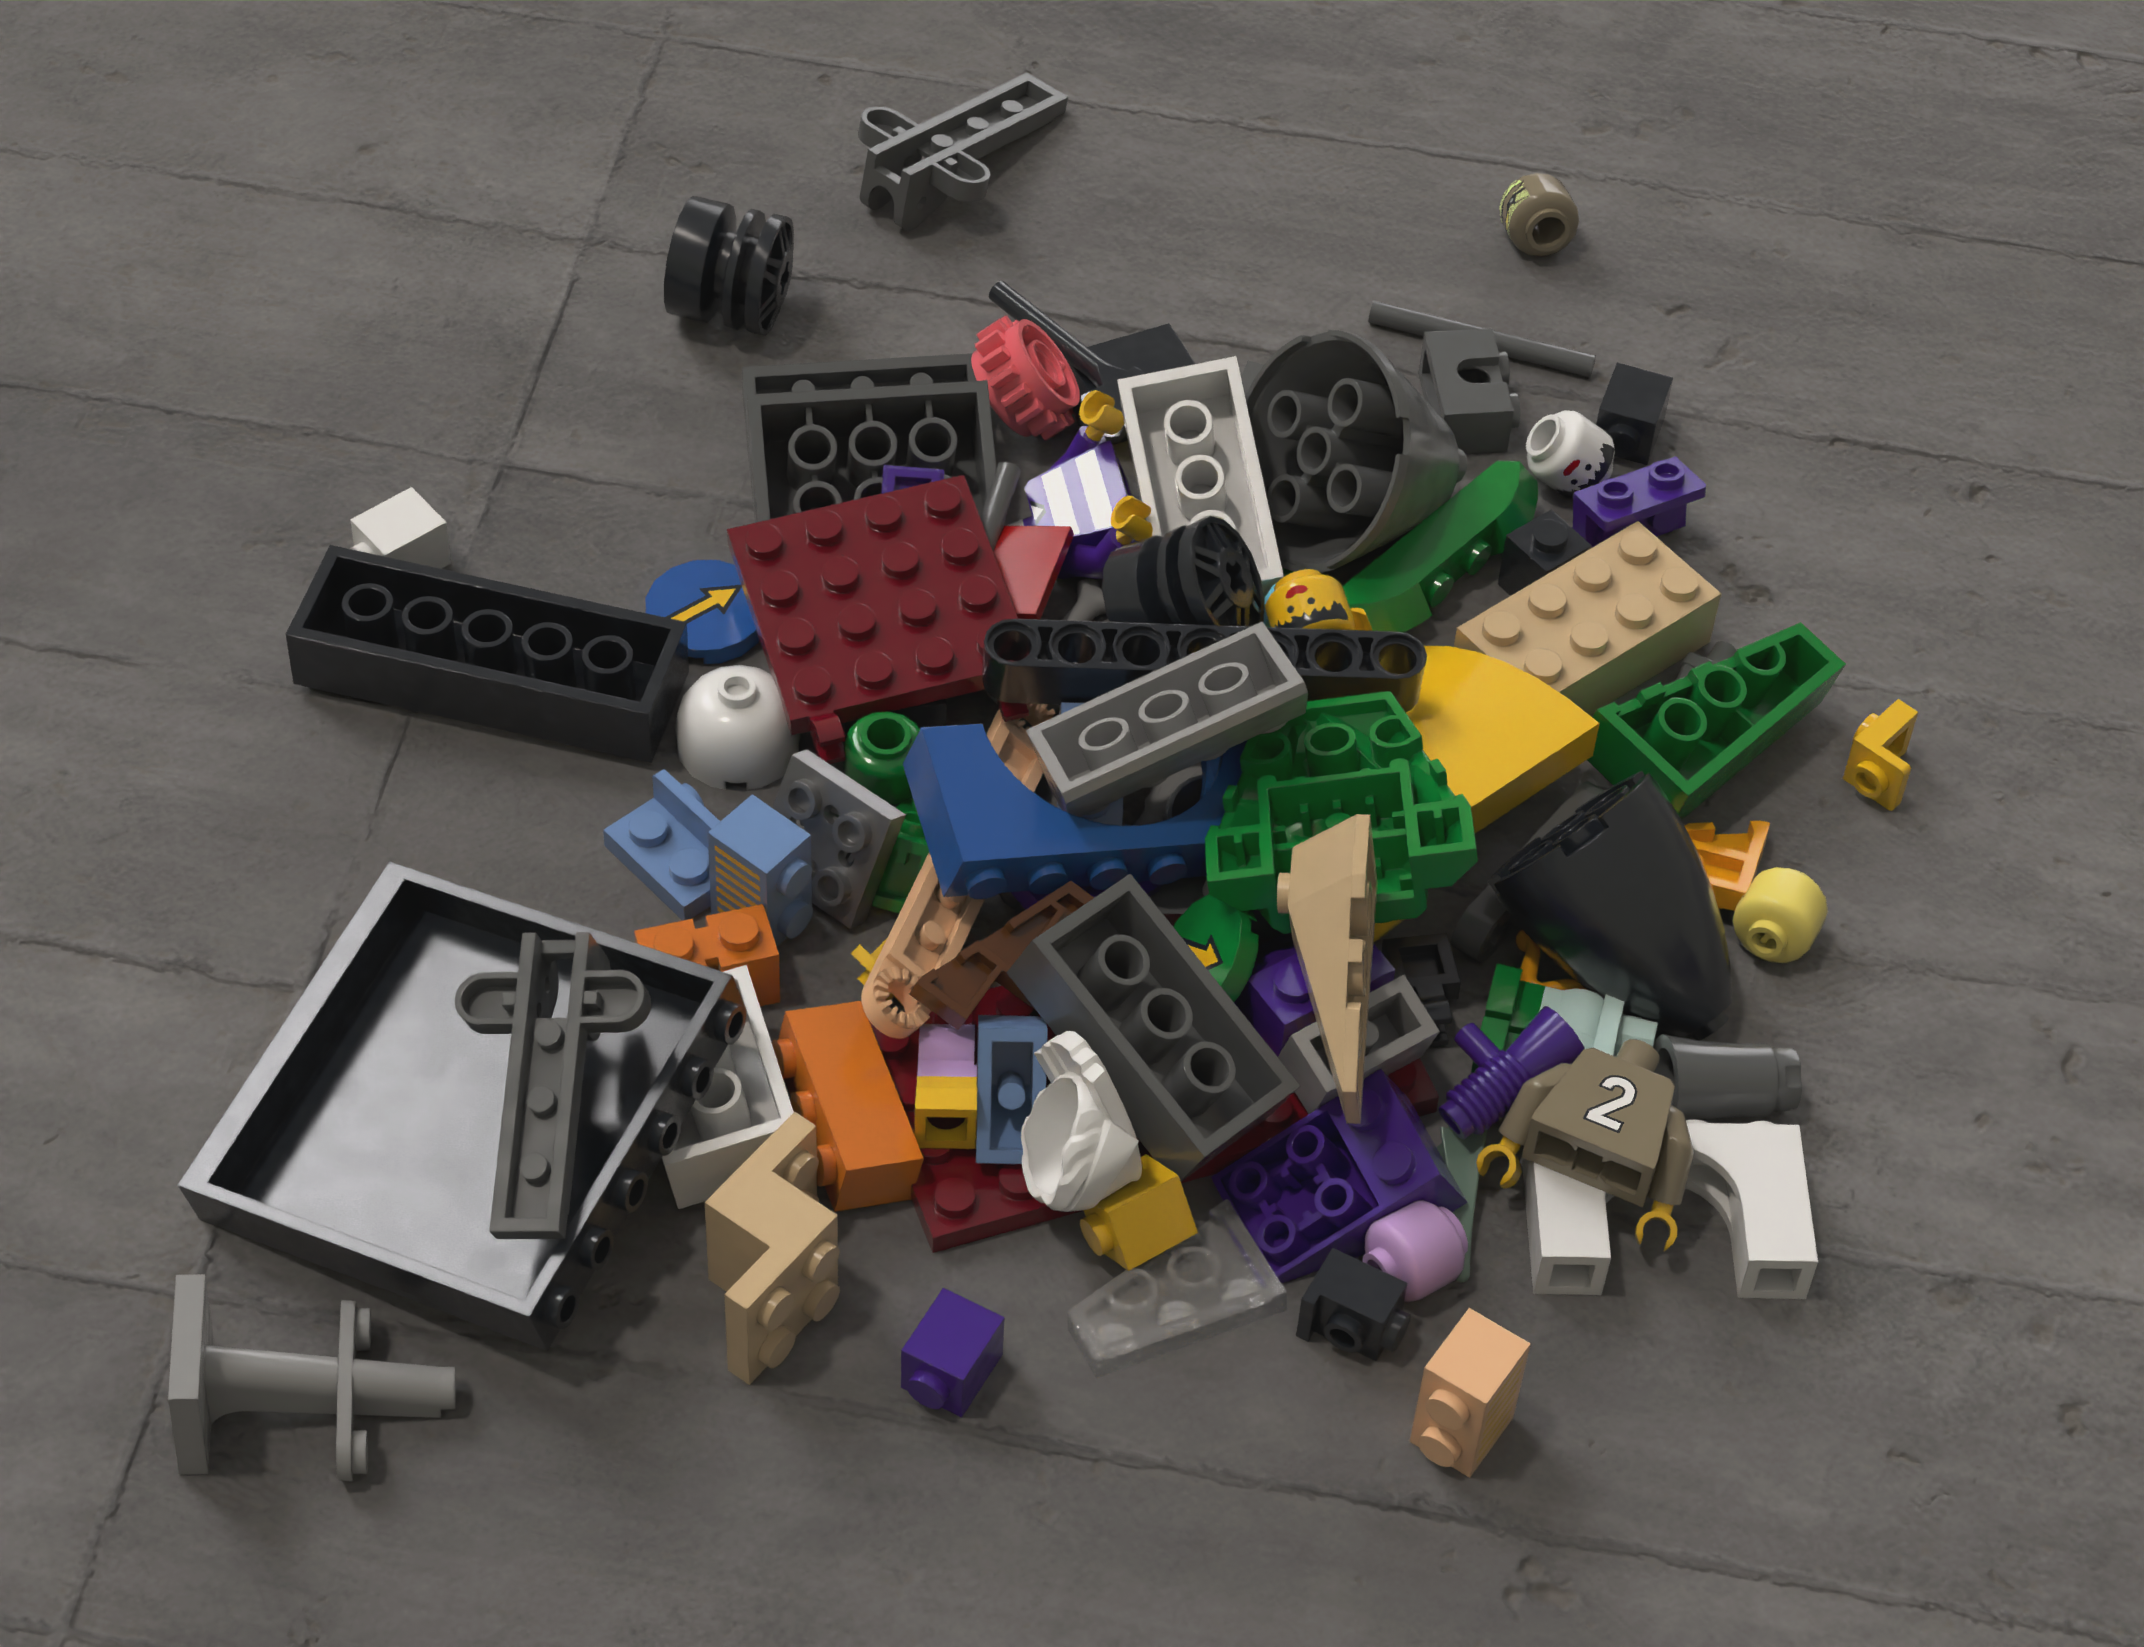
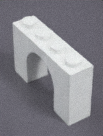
(1744, 1170)

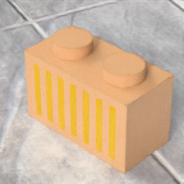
(1469, 1393)

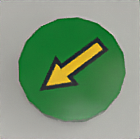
(1221, 941)

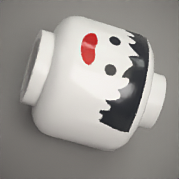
(1569, 452)

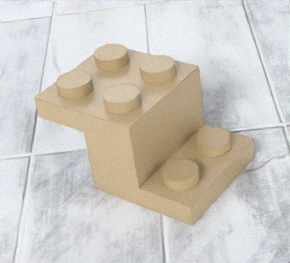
(772, 1249)

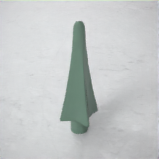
(1461, 1161)

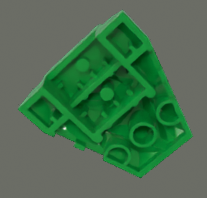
(1321, 770)

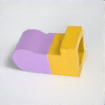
(946, 1086)

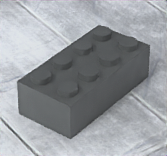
(1158, 1022)

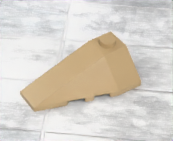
(1332, 929)

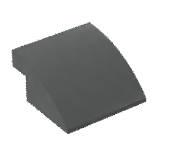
(831, 427)

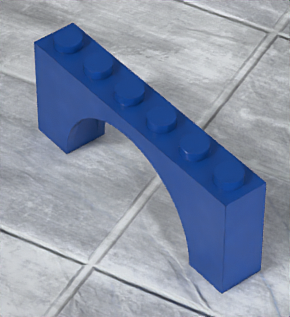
(1001, 837)

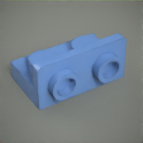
(668, 845)

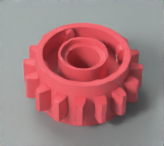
(1026, 377)

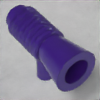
(1501, 1073)

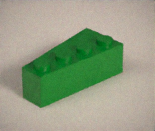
(1716, 717)

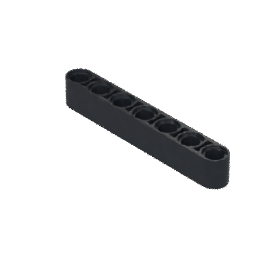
(1113, 651)

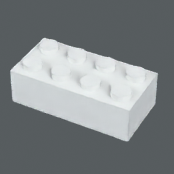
(1199, 454)

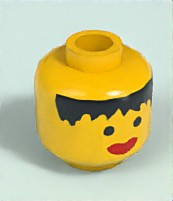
(1309, 602)

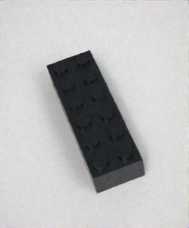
(489, 653)

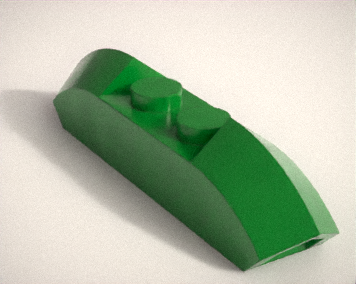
(1443, 548)

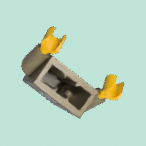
(1604, 1126)

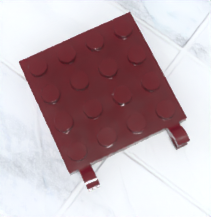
(873, 605)

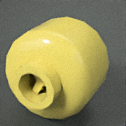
(1781, 911)

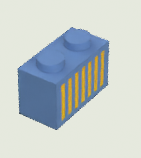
(764, 861)

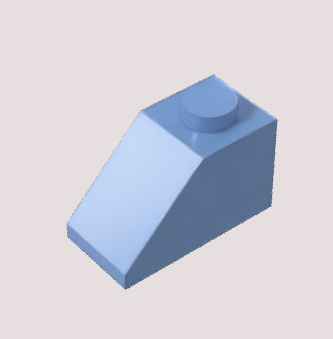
(1006, 1083)

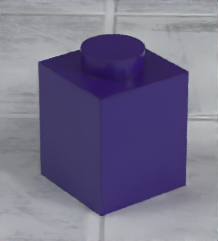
(951, 1353)

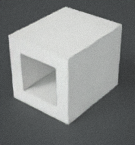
(403, 530)

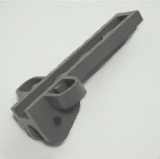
(949, 146)
(545, 1070)

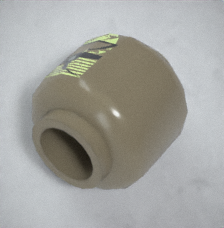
(1539, 214)

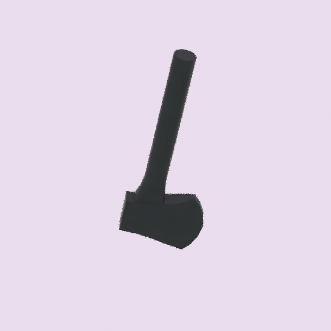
(1100, 372)

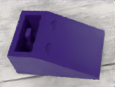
(1333, 1178)

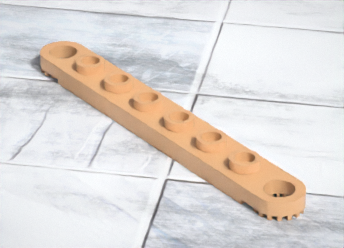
(934, 926)

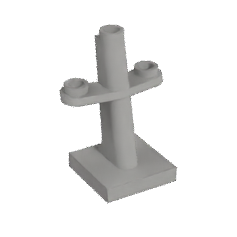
(223, 1380)

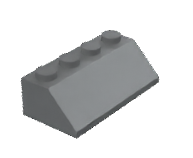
(1168, 721)

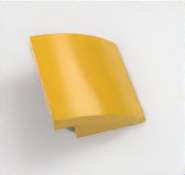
(1497, 730)

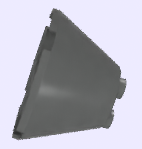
(1346, 450)

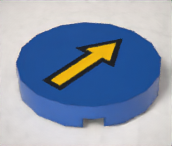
(712, 604)

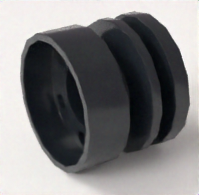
(717, 264)
(1186, 578)

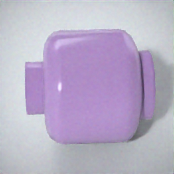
(1418, 1246)

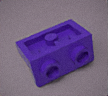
(1650, 495)

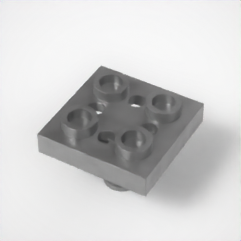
(848, 831)

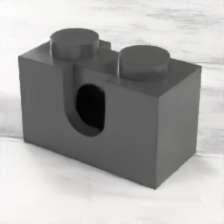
(1469, 389)

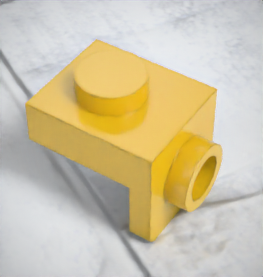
(1875, 755)

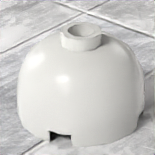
(734, 729)

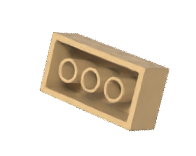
(1601, 619)

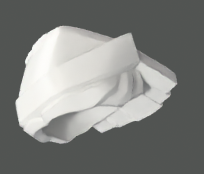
(1078, 1131)

